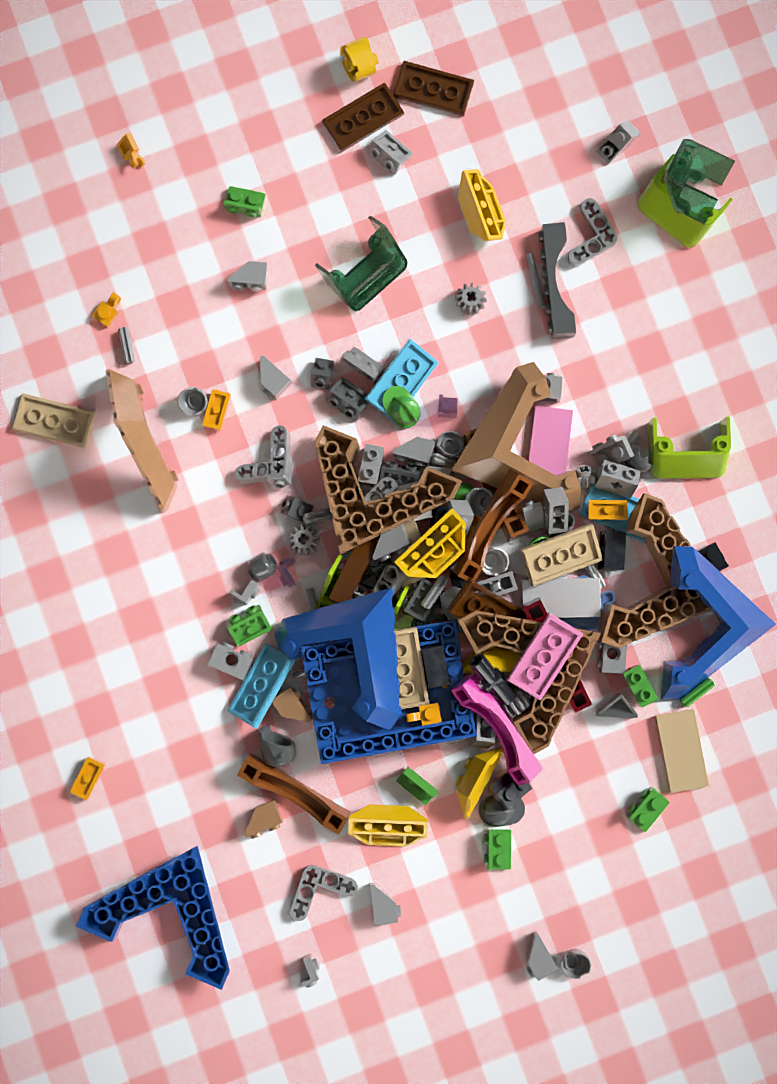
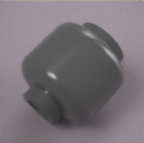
(262, 566)

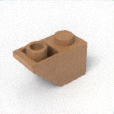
(290, 706)
(264, 817)

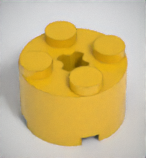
(358, 59)

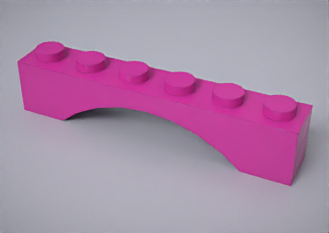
(519, 758)

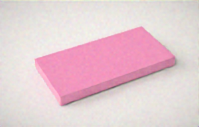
(550, 438)
(544, 656)

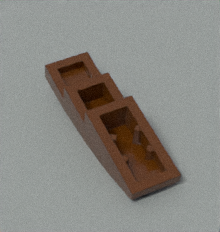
(353, 571)

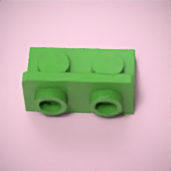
(244, 201)
(248, 625)
(640, 686)
(417, 785)
(647, 809)
(499, 849)

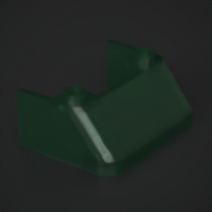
(695, 163)
(371, 273)

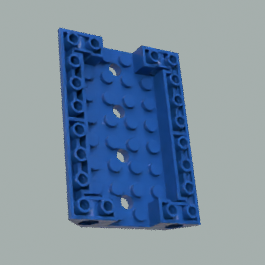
(346, 735)

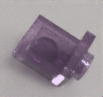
(286, 577)

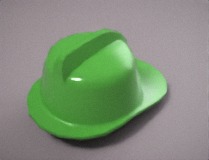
(401, 406)

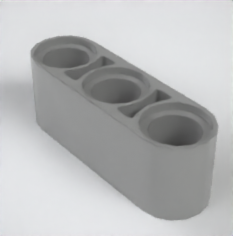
(390, 580)

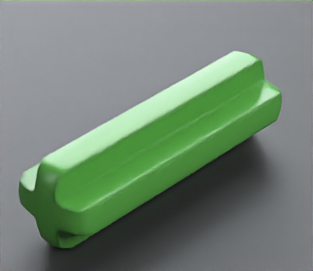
(697, 692)

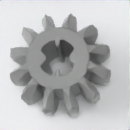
(478, 295)
(298, 536)
(520, 703)

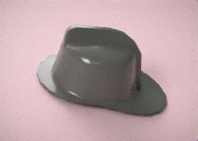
(494, 815)

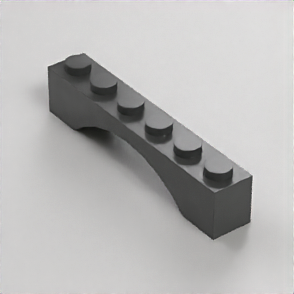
(562, 319)

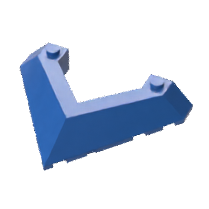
(739, 617)
(371, 626)
(186, 886)

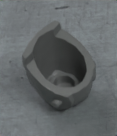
(275, 747)

